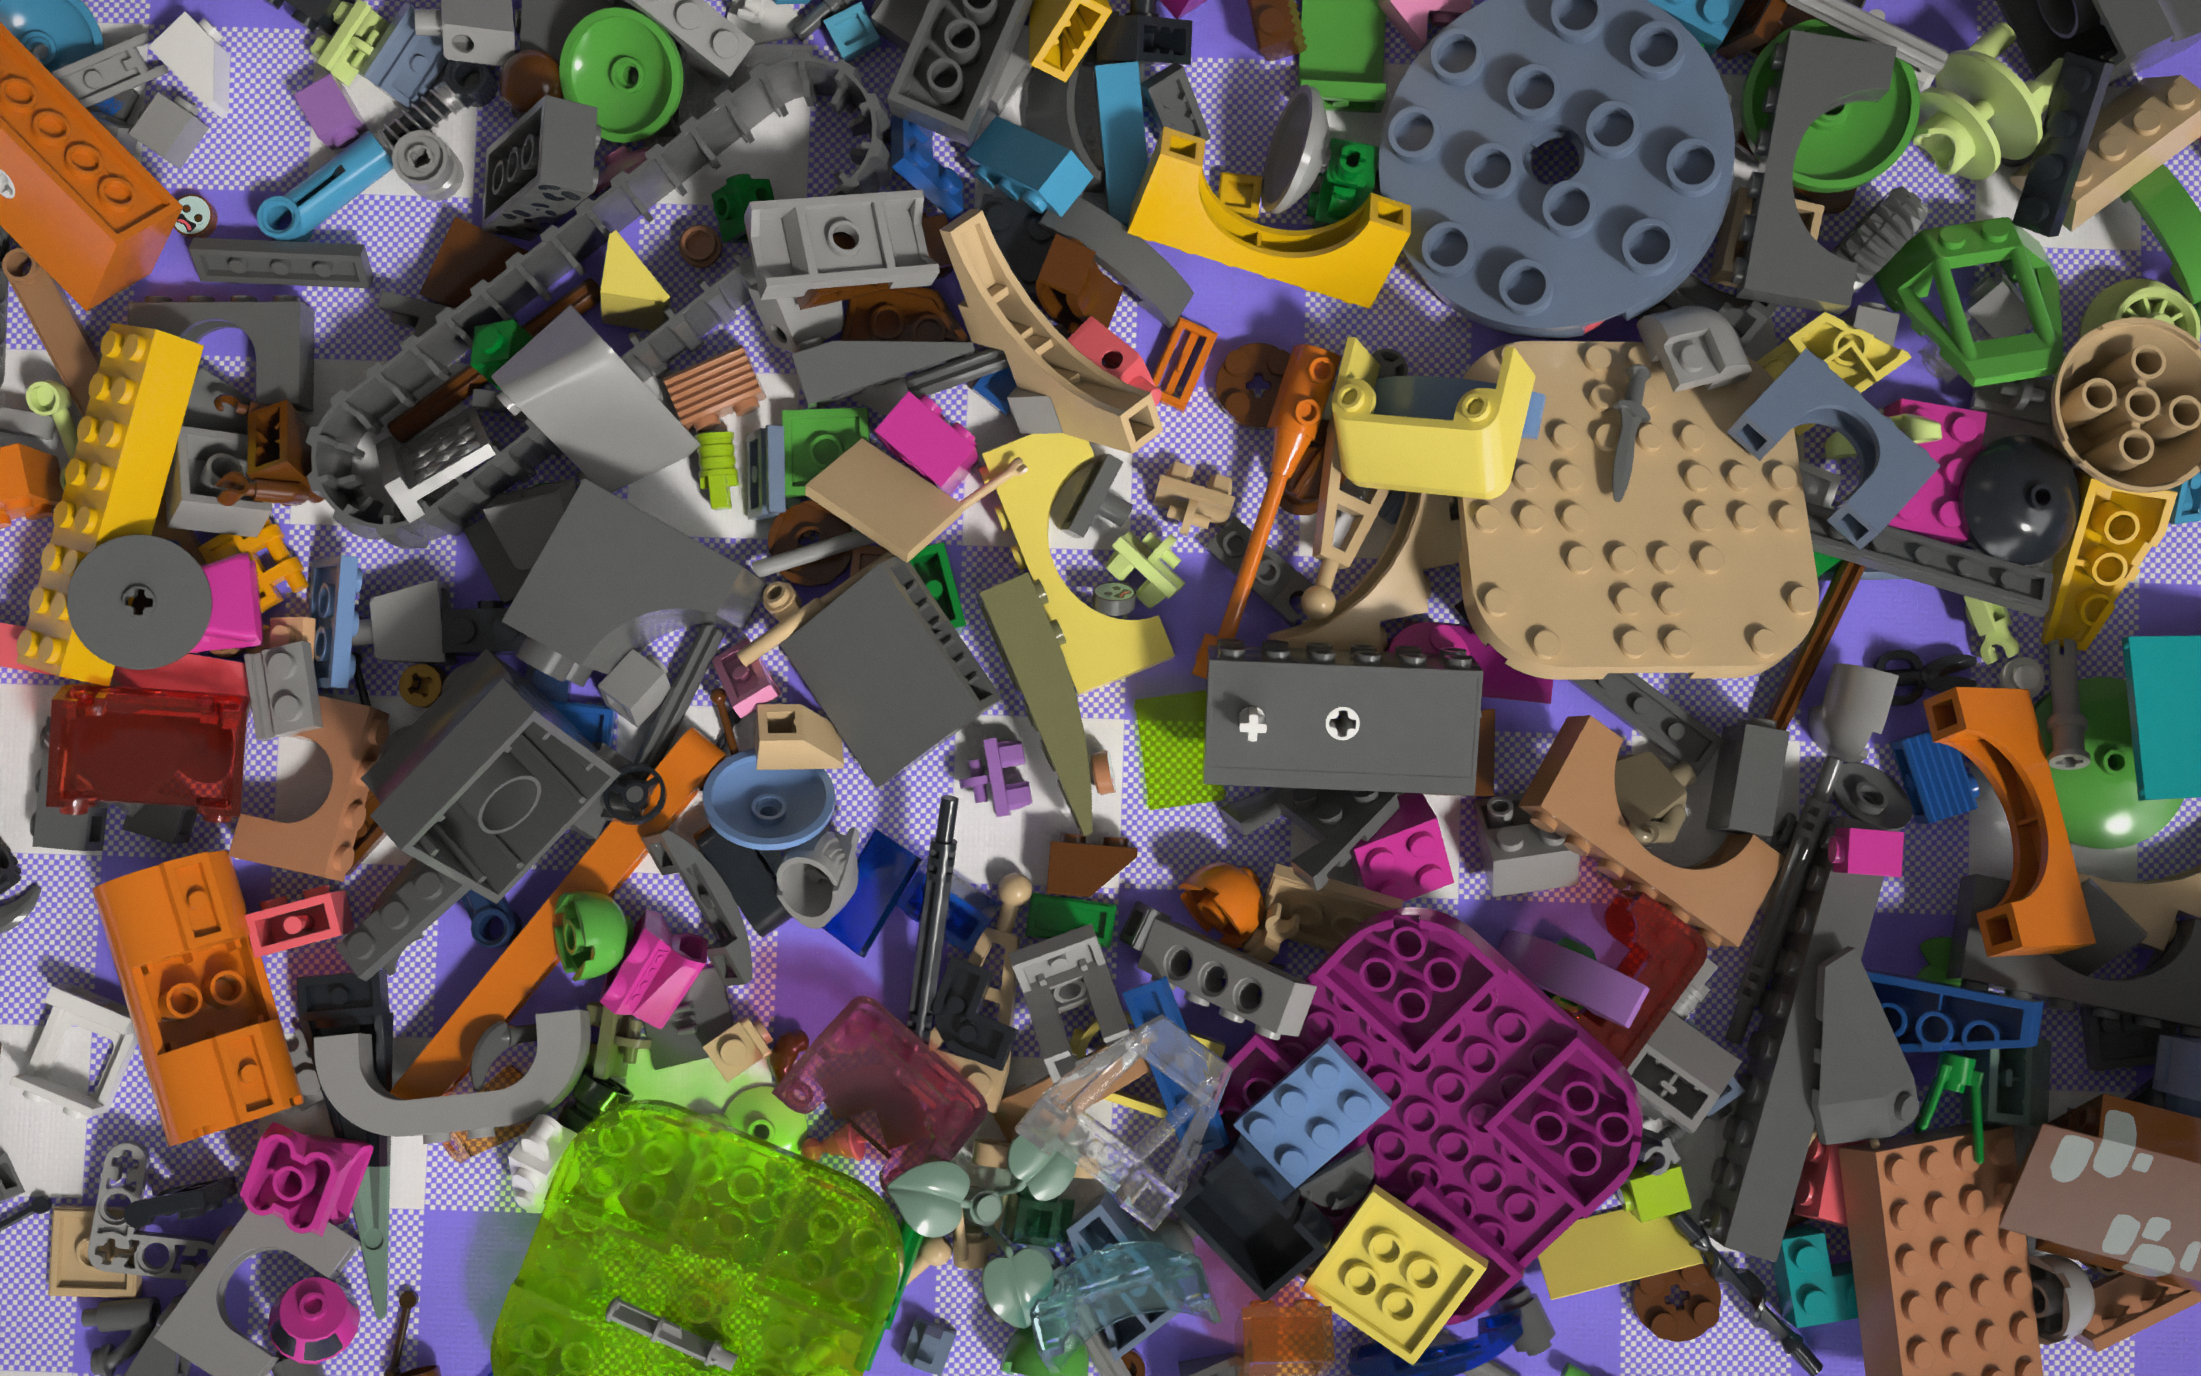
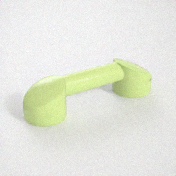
(53, 399)
(1916, 427)

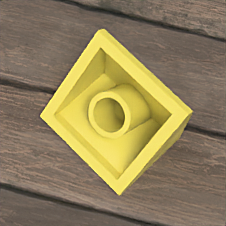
(629, 290)

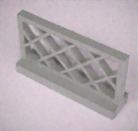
(432, 460)

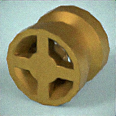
(430, 687)

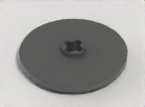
(113, 629)

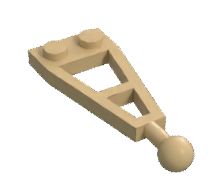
(1319, 600)
(1014, 892)

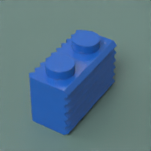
(1934, 778)

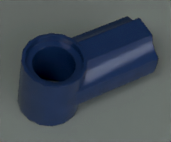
(482, 913)

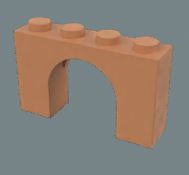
(326, 839)

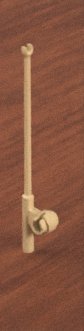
(785, 604)

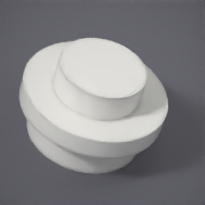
(2023, 674)

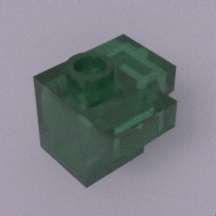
(1037, 1221)

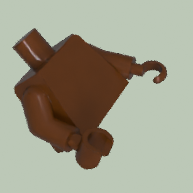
(275, 455)

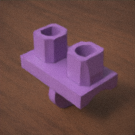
(999, 756)

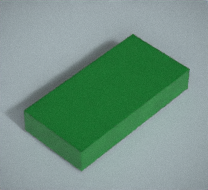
(1057, 915)

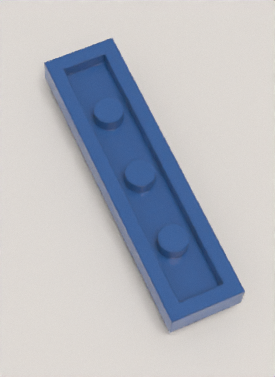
(1145, 1004)

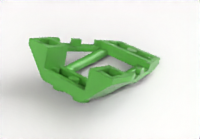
(1938, 251)

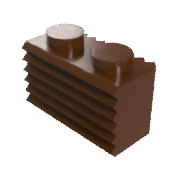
(1277, 28)

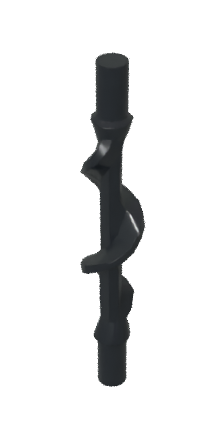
(1750, 1289)

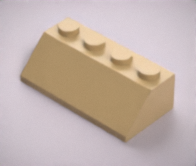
(2130, 142)

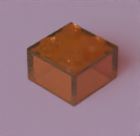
(1284, 1339)

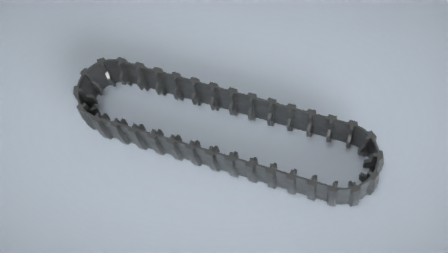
(562, 249)

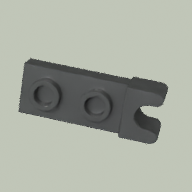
(1275, 579)

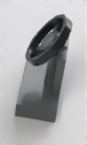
(623, 799)

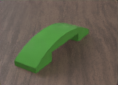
(2175, 224)

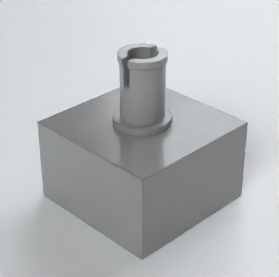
(190, 488)

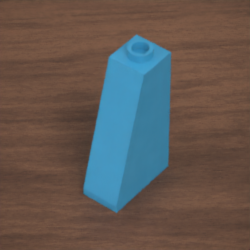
(1120, 134)

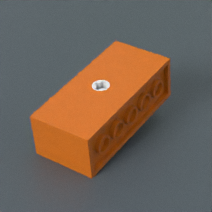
(73, 187)

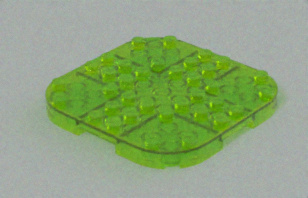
(713, 1235)

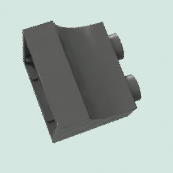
(2120, 31)
(619, 583)
(485, 778)

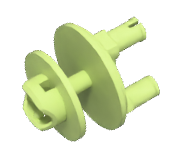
(1982, 109)

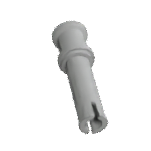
(2066, 722)

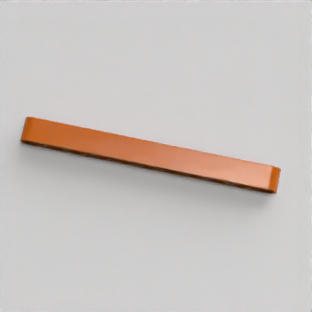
(534, 950)

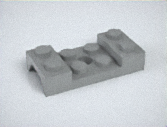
(797, 251)

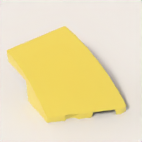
(1848, 352)

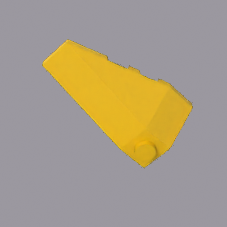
(2102, 556)

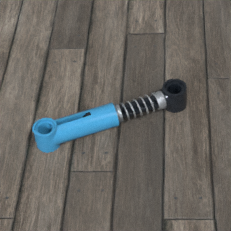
(370, 156)

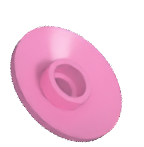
(617, 161)

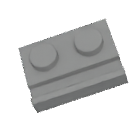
(283, 691)

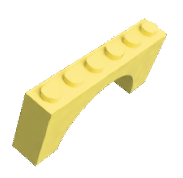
(1096, 645)

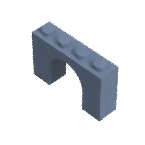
(1889, 460)

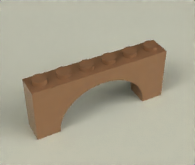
(1579, 803)

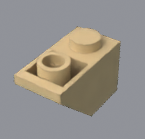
(795, 739)

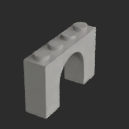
(710, 40)
(199, 1322)

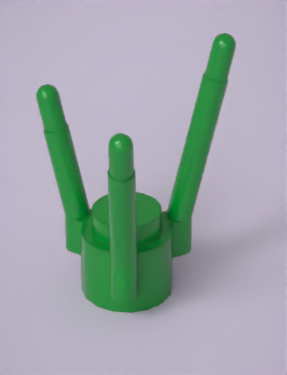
(1954, 1073)

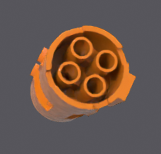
(197, 995)

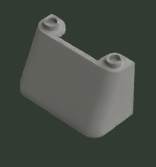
(591, 405)

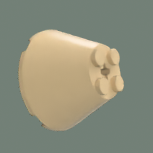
(2131, 405)

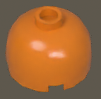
(1225, 899)

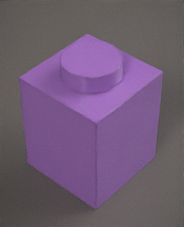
(331, 112)

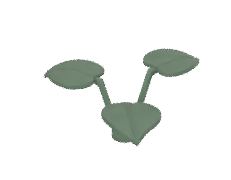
(932, 1205)

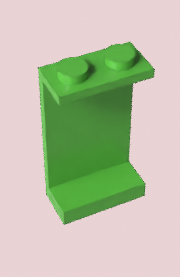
(1344, 53)

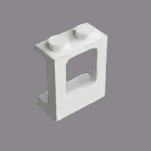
(94, 1013)

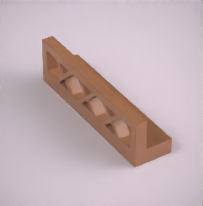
(2129, 1305)

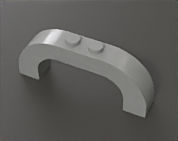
(354, 1090)

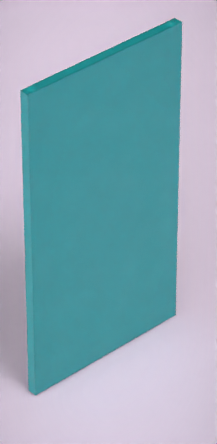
(2165, 714)

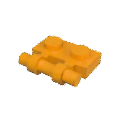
(270, 537)

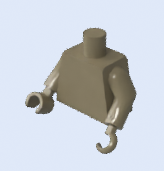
(1652, 796)

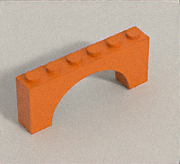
(2044, 899)

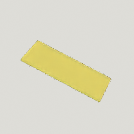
(1613, 1251)

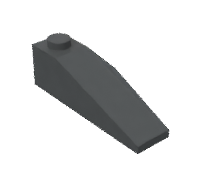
(845, 368)
(1863, 1072)

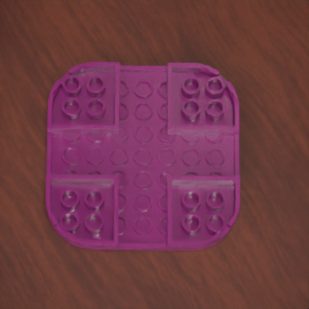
(1499, 1098)

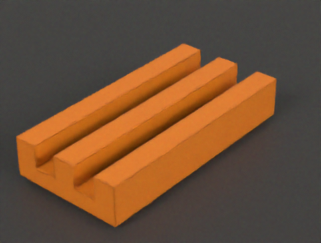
(1196, 330)

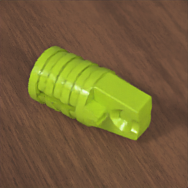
(717, 467)

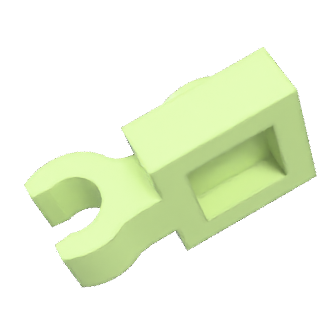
(1992, 622)

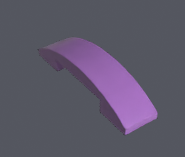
(1575, 977)

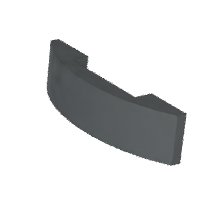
(1125, 257)
(732, 949)

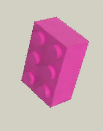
(1935, 506)

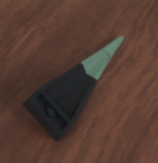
(348, 1006)

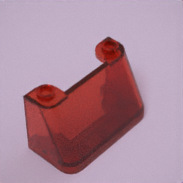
(148, 749)

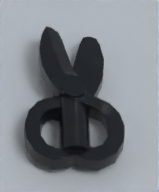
(1931, 676)

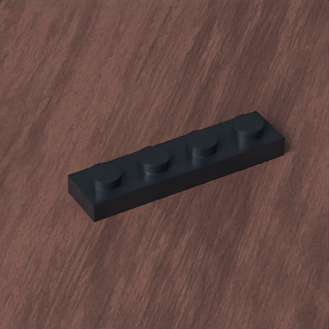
(2063, 143)

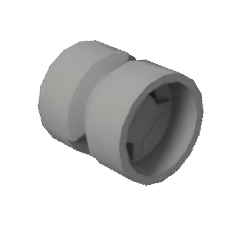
(427, 165)

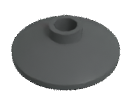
(1872, 796)

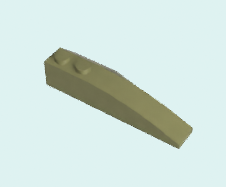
(1039, 670)

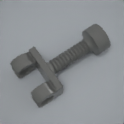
(1661, 1144)

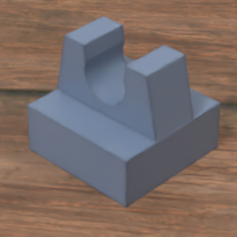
(928, 1346)

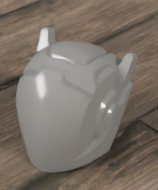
(819, 877)

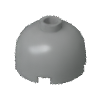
(2061, 1297)

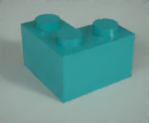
(1808, 1285)

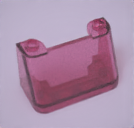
(885, 1088)

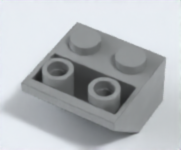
(1518, 853)
(1682, 1072)

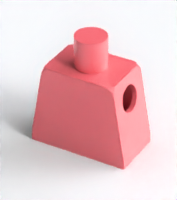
(1121, 360)

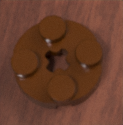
(1241, 367)
(801, 522)
(1689, 1319)

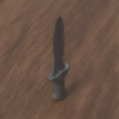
(1631, 416)

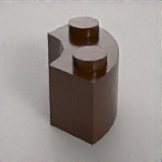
(1074, 287)

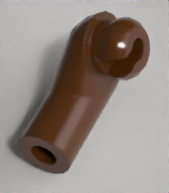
(786, 1052)

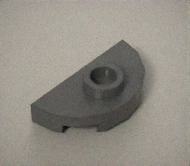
(1341, 1181)

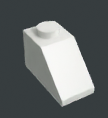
(197, 60)

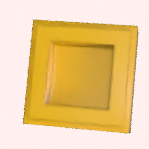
(1241, 193)

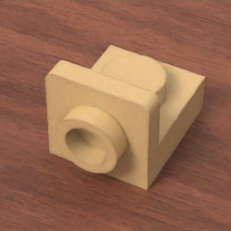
(739, 1047)

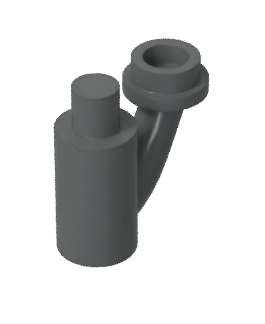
(118, 1315)

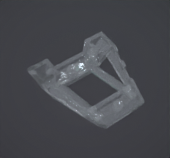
(1125, 1169)

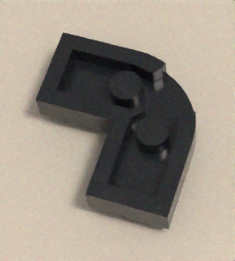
(959, 1019)

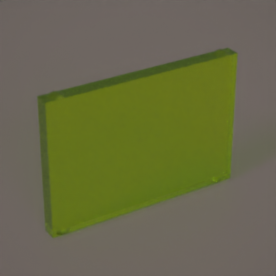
(1173, 750)

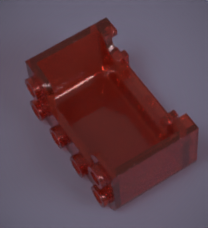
(1660, 955)

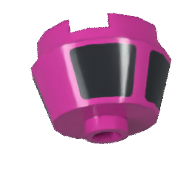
(314, 1320)

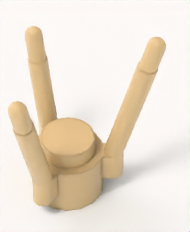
(972, 1245)

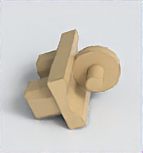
(1191, 502)

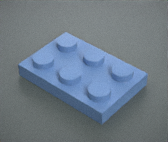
(332, 604)
(1312, 1113)

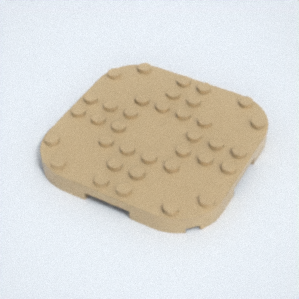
(1684, 575)

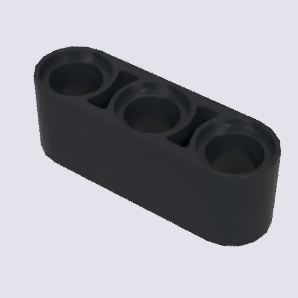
(747, 878)

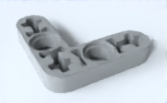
(107, 1226)

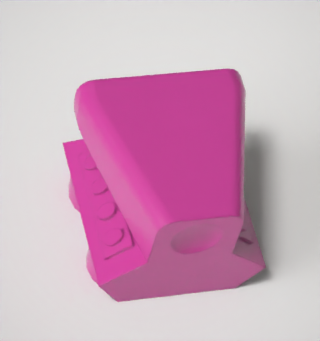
(236, 605)
(654, 971)
(305, 1178)

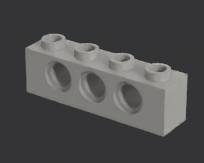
(1283, 999)

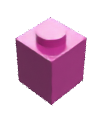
(1867, 852)

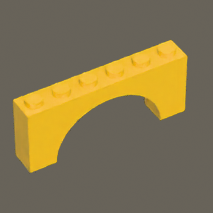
(1335, 260)

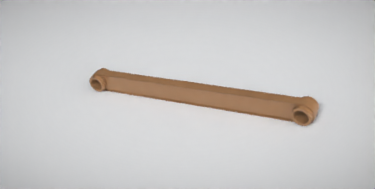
(77, 364)

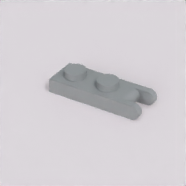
(108, 72)

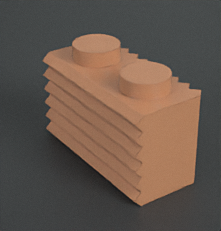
(715, 389)

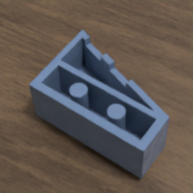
(1101, 1227)

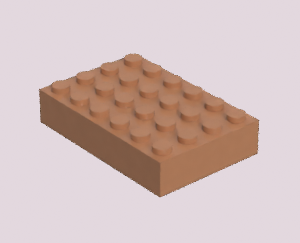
(1928, 1257)

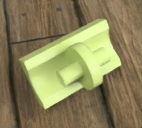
(352, 43)
(1133, 554)

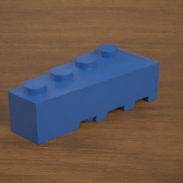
(1954, 1017)

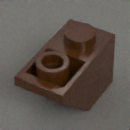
(1083, 867)

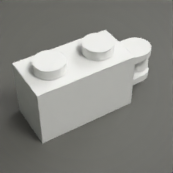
(536, 1160)

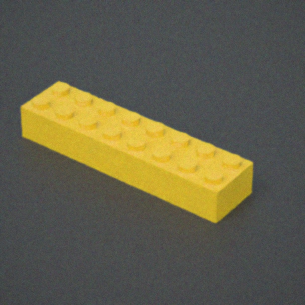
(110, 482)

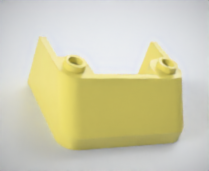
(1427, 455)

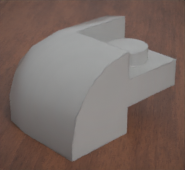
(1694, 347)
(1852, 709)

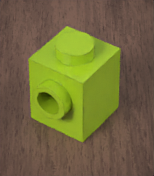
(1653, 1195)

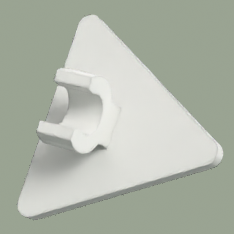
(763, 19)

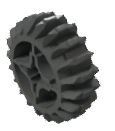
(1882, 233)

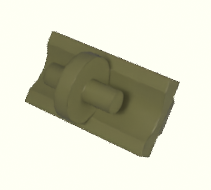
(616, 1044)

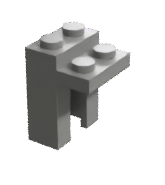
(1061, 977)

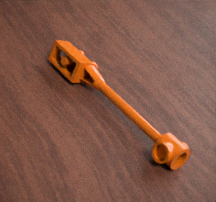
(1296, 423)

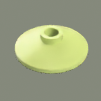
(760, 1106)

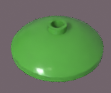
(598, 69)

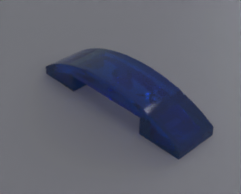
(1494, 1336)

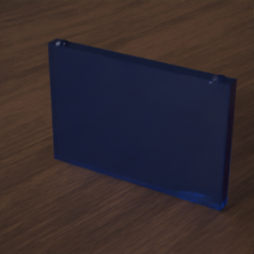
(882, 877)

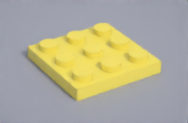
(1394, 1275)

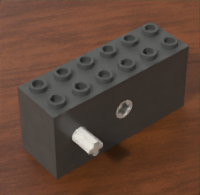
(1403, 726)

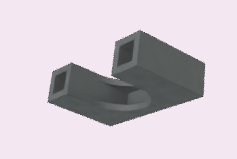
(278, 329)

